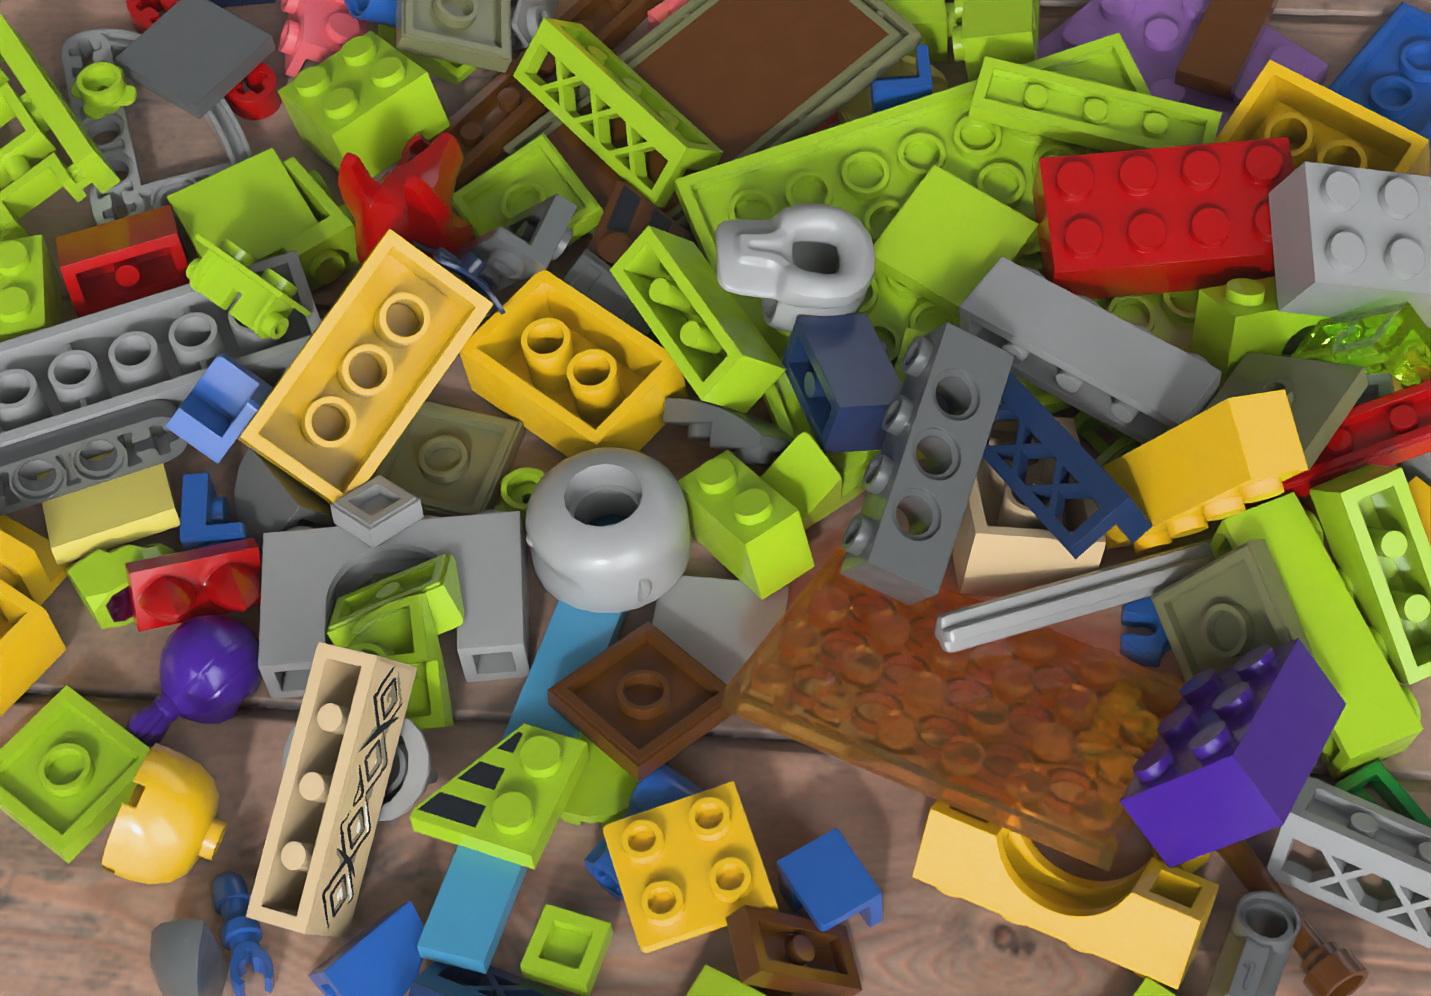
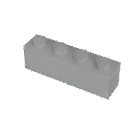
(1087, 353)

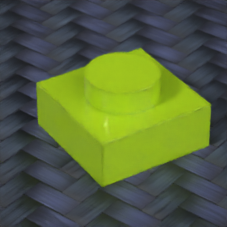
(567, 950)

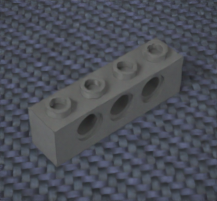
(972, 381)

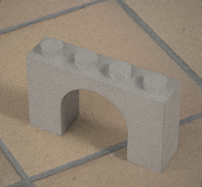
(314, 567)

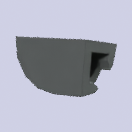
(275, 501)
(187, 959)

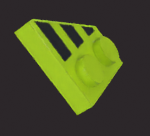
(507, 797)

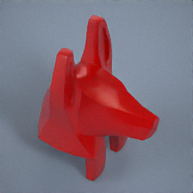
(409, 201)

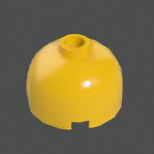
(166, 821)

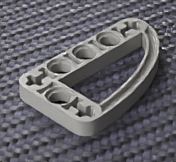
(121, 153)

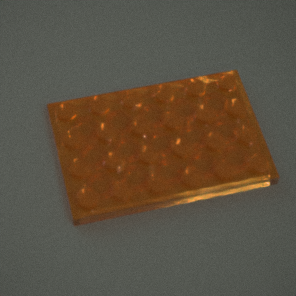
(1006, 730)

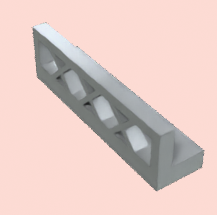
(1356, 842)

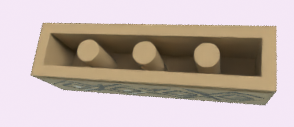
(331, 792)

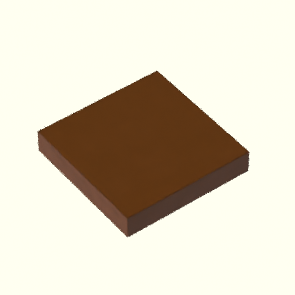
(641, 700)

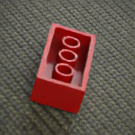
(1158, 217)

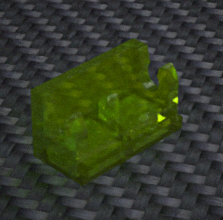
(1377, 338)

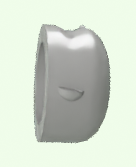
(613, 564)

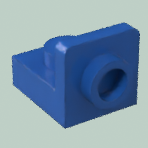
(205, 515)

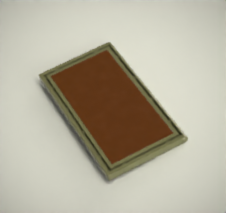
(743, 77)

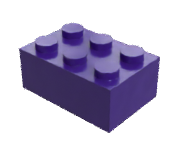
(1233, 752)

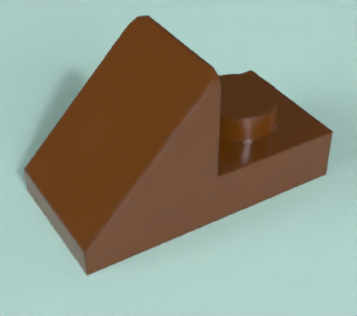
(791, 955)

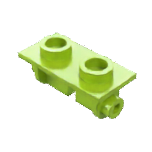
(264, 299)

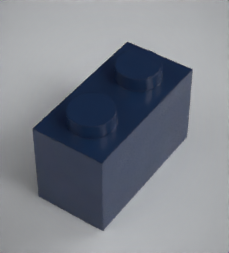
(841, 380)

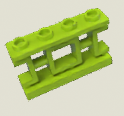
(38, 111)

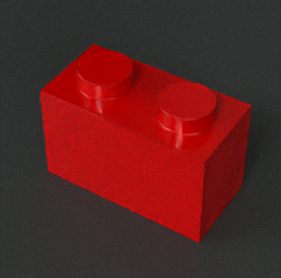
(123, 260)

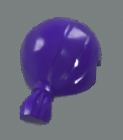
(202, 676)

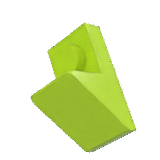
(816, 480)

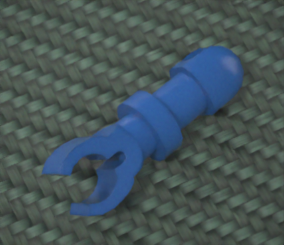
(239, 932)

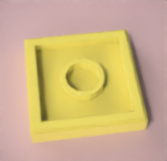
(110, 512)

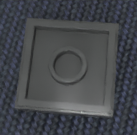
(195, 55)

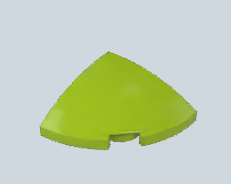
(408, 635)

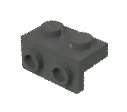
(524, 243)

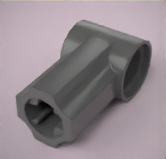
(1255, 946)

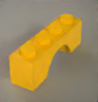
(1138, 921)

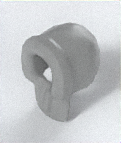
(798, 262)

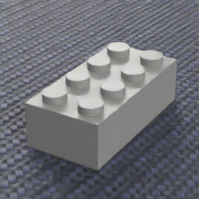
(1351, 240)

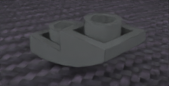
(744, 434)

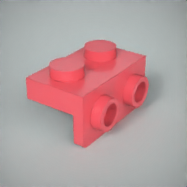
(315, 31)

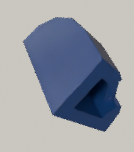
(377, 960)

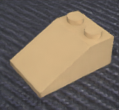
(1002, 541)

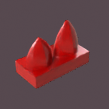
(195, 583)

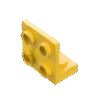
(687, 866)

